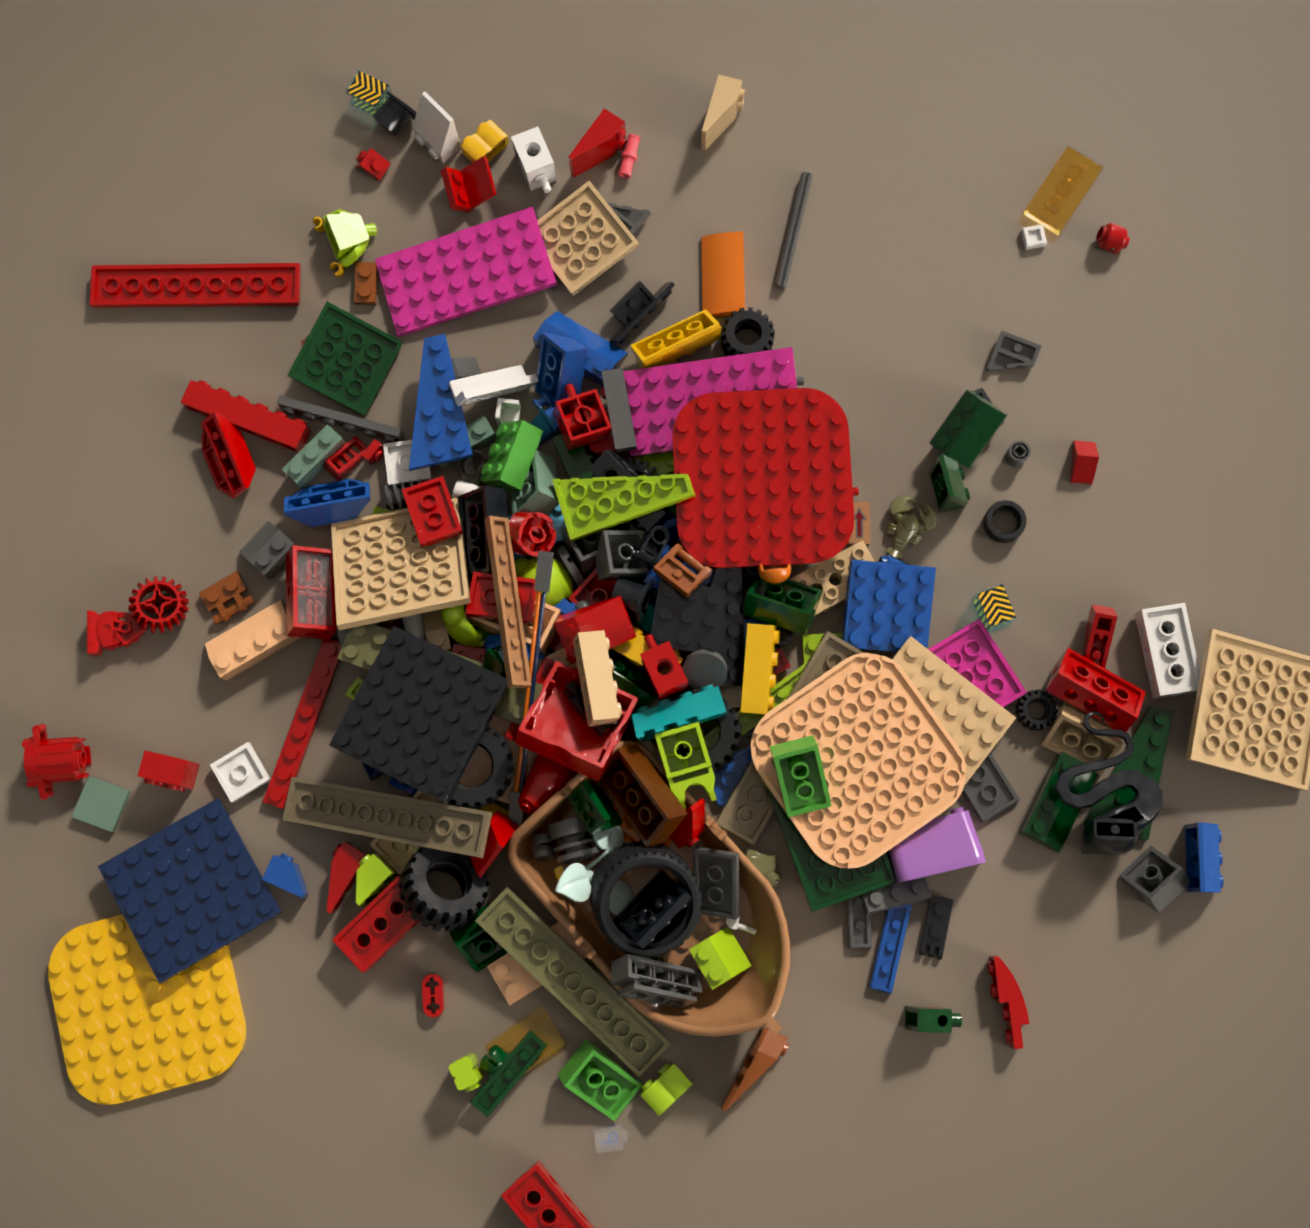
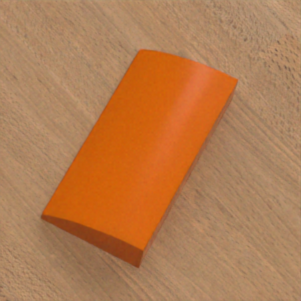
(723, 273)

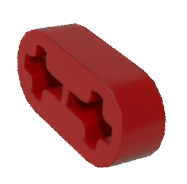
(427, 995)

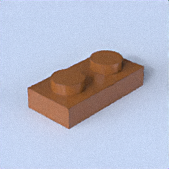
(365, 283)

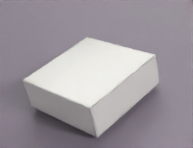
(1033, 237)

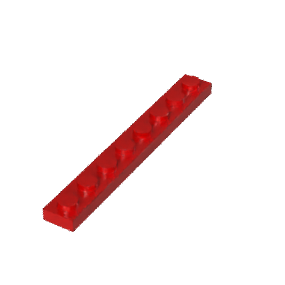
(303, 723)

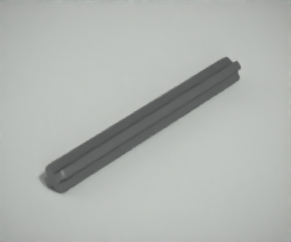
(793, 230)

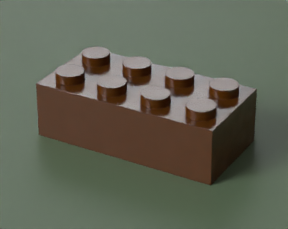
(642, 795)

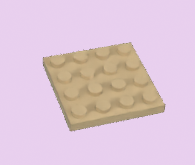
(584, 238)

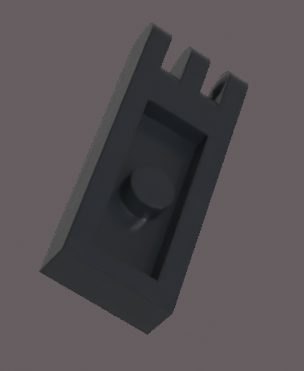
(936, 926)

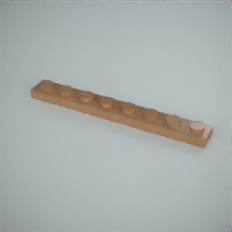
(508, 602)

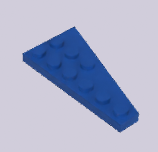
(439, 423)

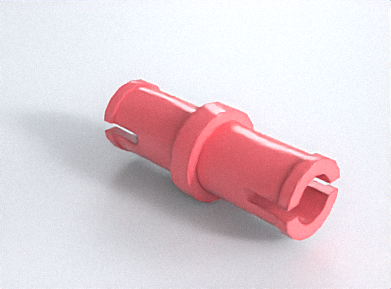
(629, 156)

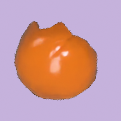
(774, 574)

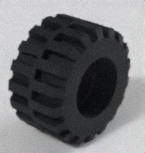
(746, 320)

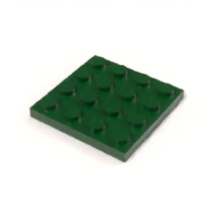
(345, 359)

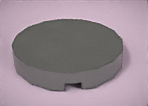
(571, 566)
(705, 669)

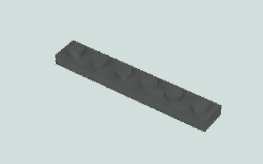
(348, 422)

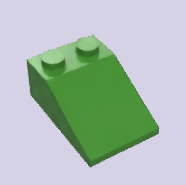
(800, 776)
(599, 1080)

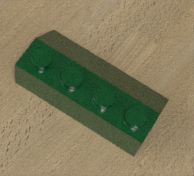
(1049, 818)

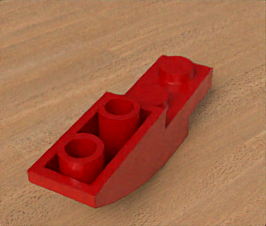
(1007, 991)

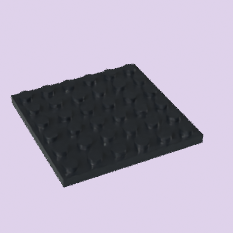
(420, 714)

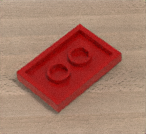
(432, 511)
(484, 602)

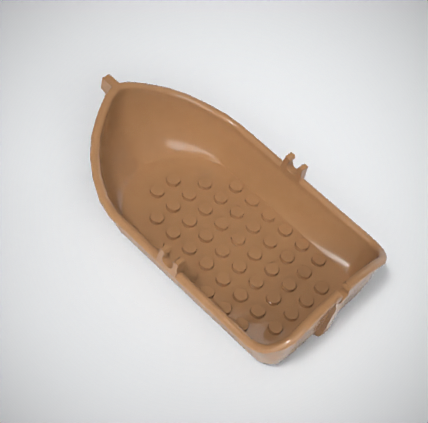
(730, 1009)

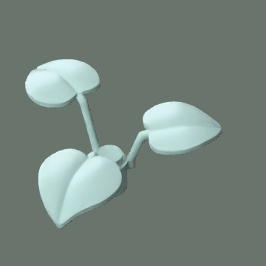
(576, 878)

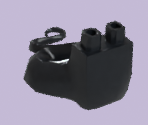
(1118, 828)

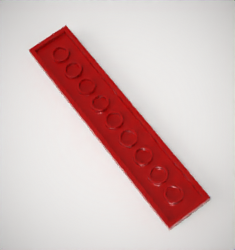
(195, 285)

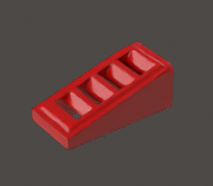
(344, 469)

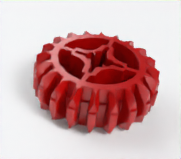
(149, 605)

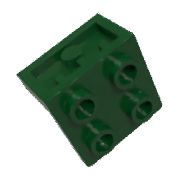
(594, 808)

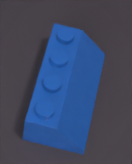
(600, 352)

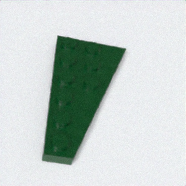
(1147, 757)

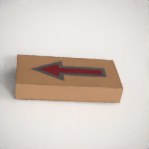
(861, 523)

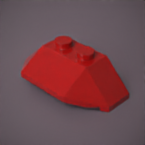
(226, 455)

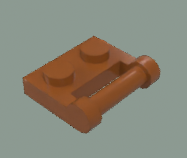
(678, 574)

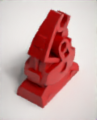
(109, 632)

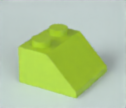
(372, 878)
(720, 957)

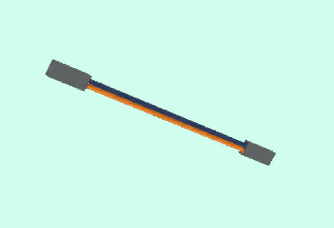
(542, 583)

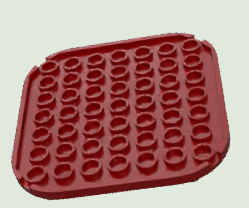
(764, 478)

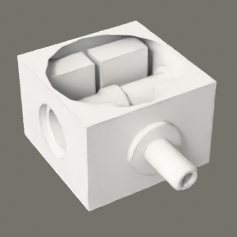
(534, 159)

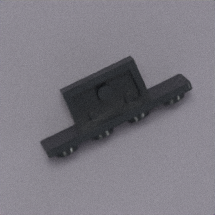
(635, 306)

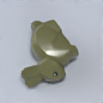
(766, 865)

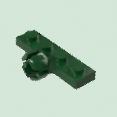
(505, 1070)

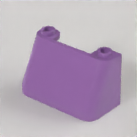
(937, 847)

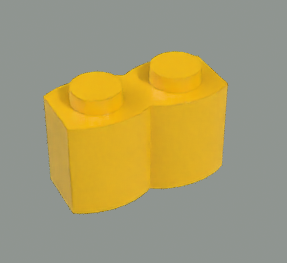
(486, 142)

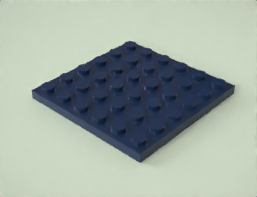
(189, 890)

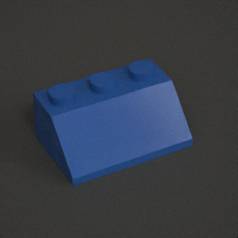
(559, 364)
(1203, 857)

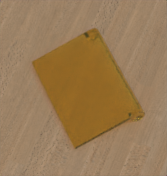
(542, 1026)

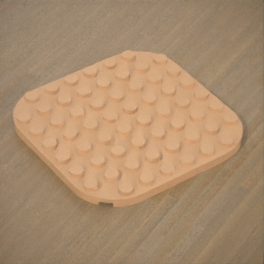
(880, 753)

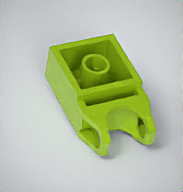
(688, 770)

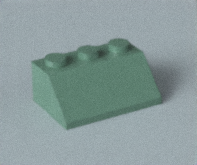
(538, 489)

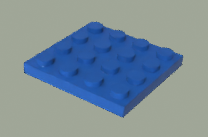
(887, 605)

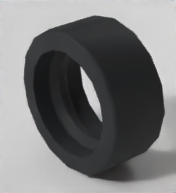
(1012, 507)

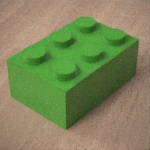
(511, 455)

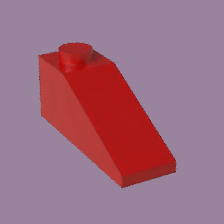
(1099, 634)
(343, 873)

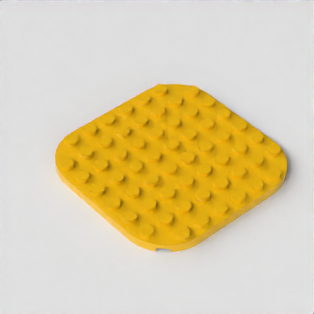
(127, 1030)

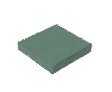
(101, 804)

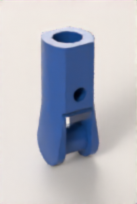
(548, 413)

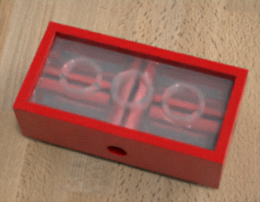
(310, 593)

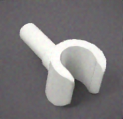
(734, 924)

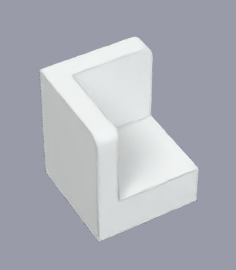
(507, 410)

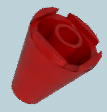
(542, 783)

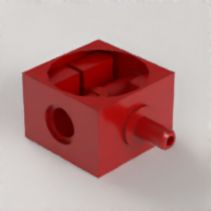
(581, 418)
(661, 658)

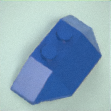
(328, 502)

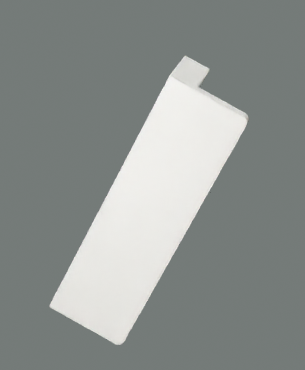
(491, 385)

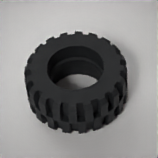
(728, 740)
(498, 780)
(426, 904)

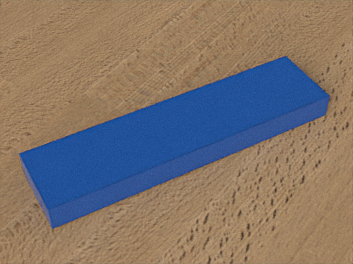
(890, 949)

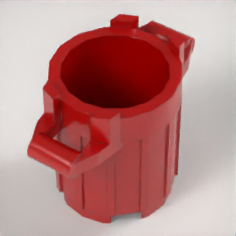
(53, 760)

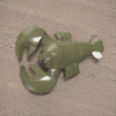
(908, 525)

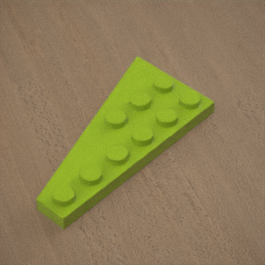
(610, 501)

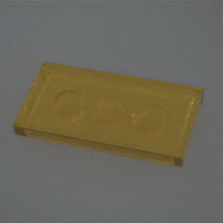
(1063, 190)

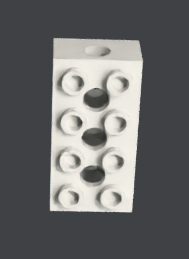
(1178, 640)

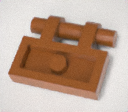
(223, 592)

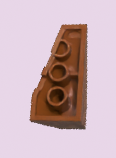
(759, 1058)

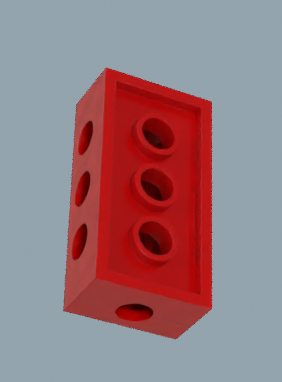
(1086, 686)
(367, 921)
(552, 1197)

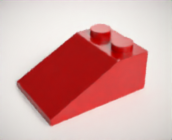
(599, 143)
(605, 615)

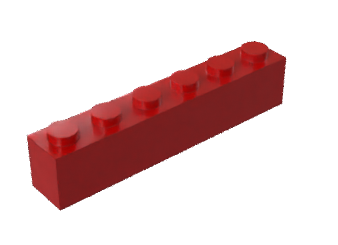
(246, 416)

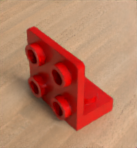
(468, 186)

